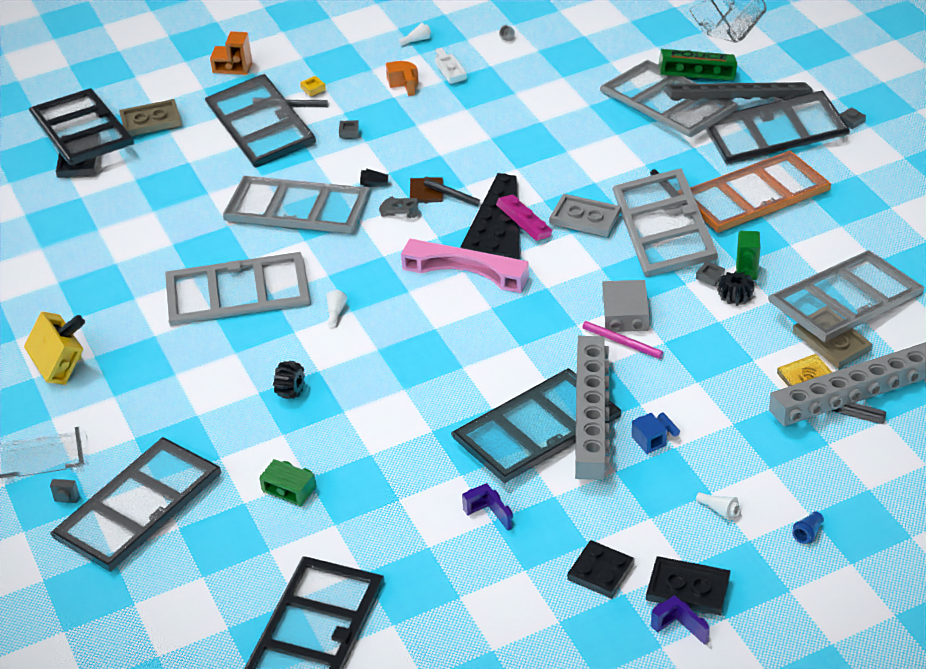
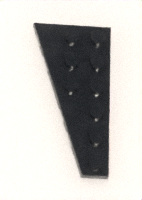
(492, 228)

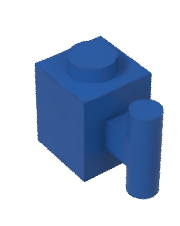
(651, 432)

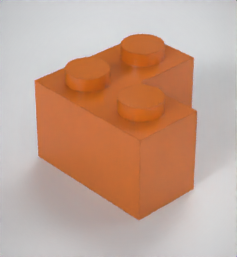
(234, 56)

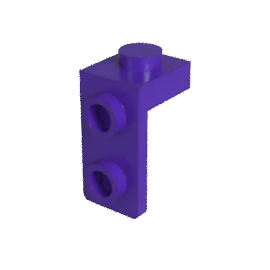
(482, 497)
(674, 609)

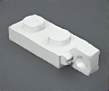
(449, 66)

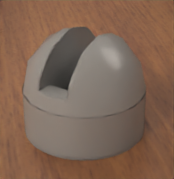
(506, 32)

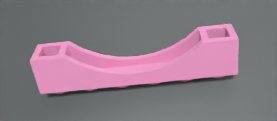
(426, 256)

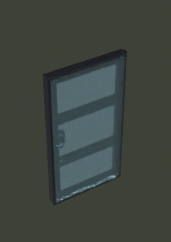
(526, 427)

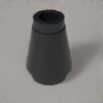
(373, 178)

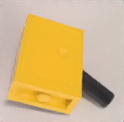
(54, 346)

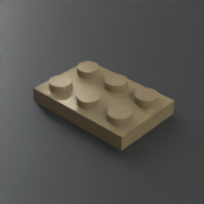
(150, 117)
(839, 349)

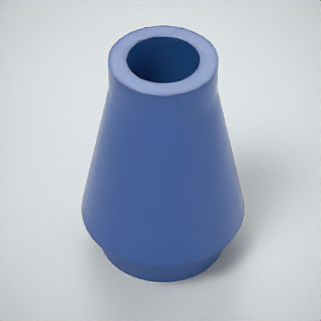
(807, 528)

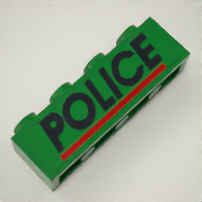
(697, 64)

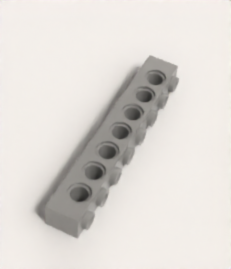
(849, 385)
(591, 409)

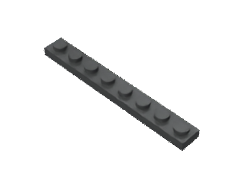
(736, 90)

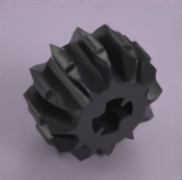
(735, 287)
(288, 379)

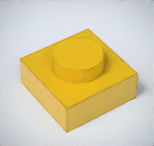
(312, 86)

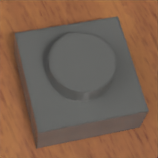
(853, 117)
(349, 129)
(710, 273)
(64, 490)

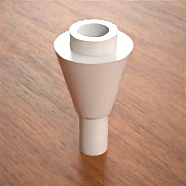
(420, 33)
(335, 303)
(724, 505)

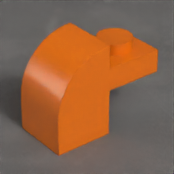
(402, 74)

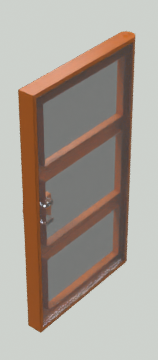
(757, 190)

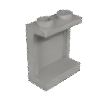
(625, 305)

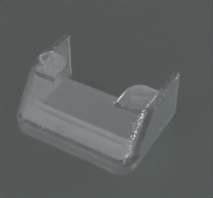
(732, 25)
(44, 455)

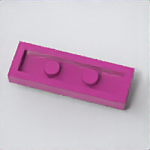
(524, 217)

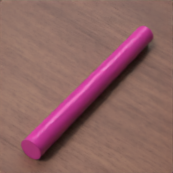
(622, 339)

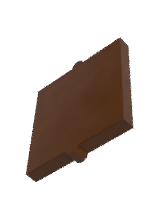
(423, 193)

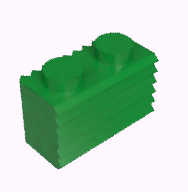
(748, 253)
(287, 482)

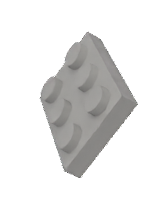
(585, 215)

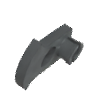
(408, 206)

